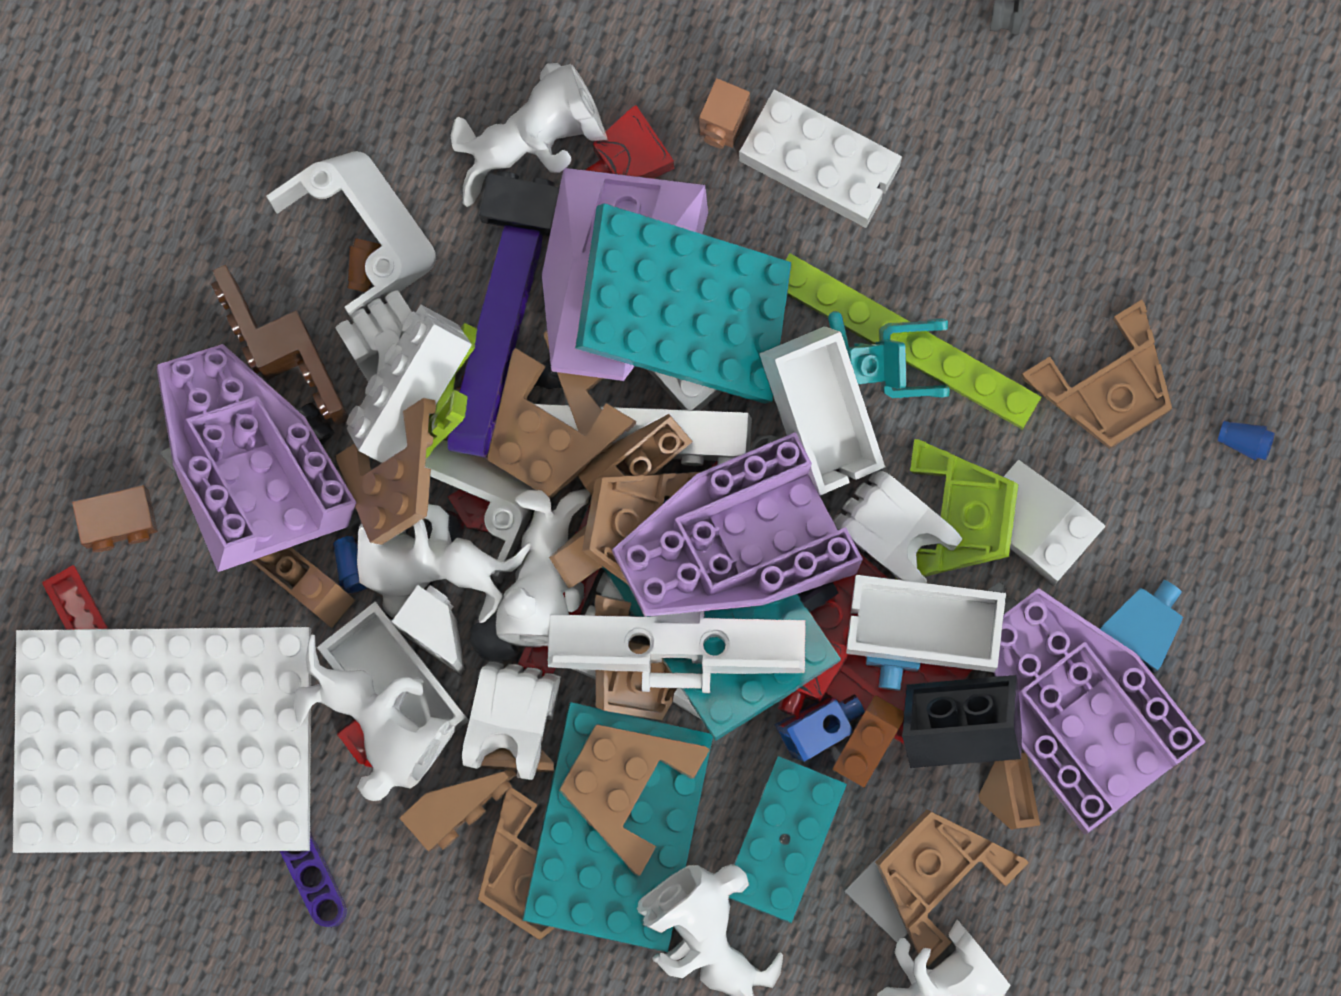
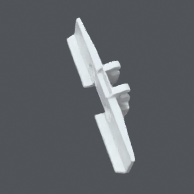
(603, 643)

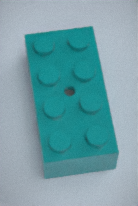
(786, 838)

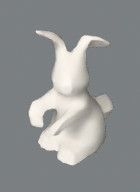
(556, 110)
(407, 561)
(538, 587)
(392, 741)
(699, 910)
(963, 973)

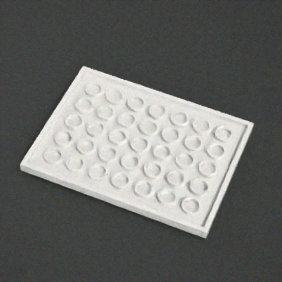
(161, 740)

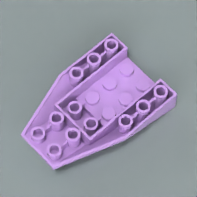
(570, 248)
(247, 460)
(737, 537)
(1088, 710)

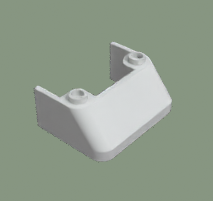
(404, 249)
(486, 480)

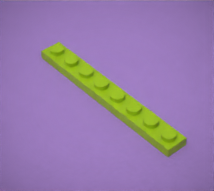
(922, 348)

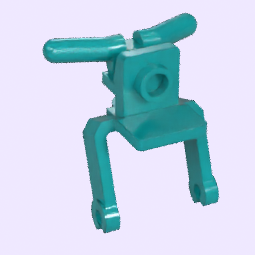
(887, 358)

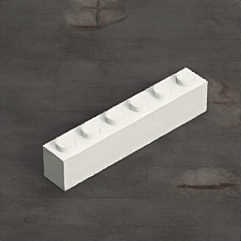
(713, 433)

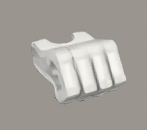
(374, 333)
(894, 525)
(511, 715)

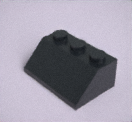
(962, 721)

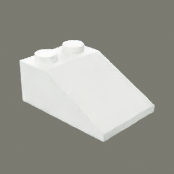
(1048, 524)

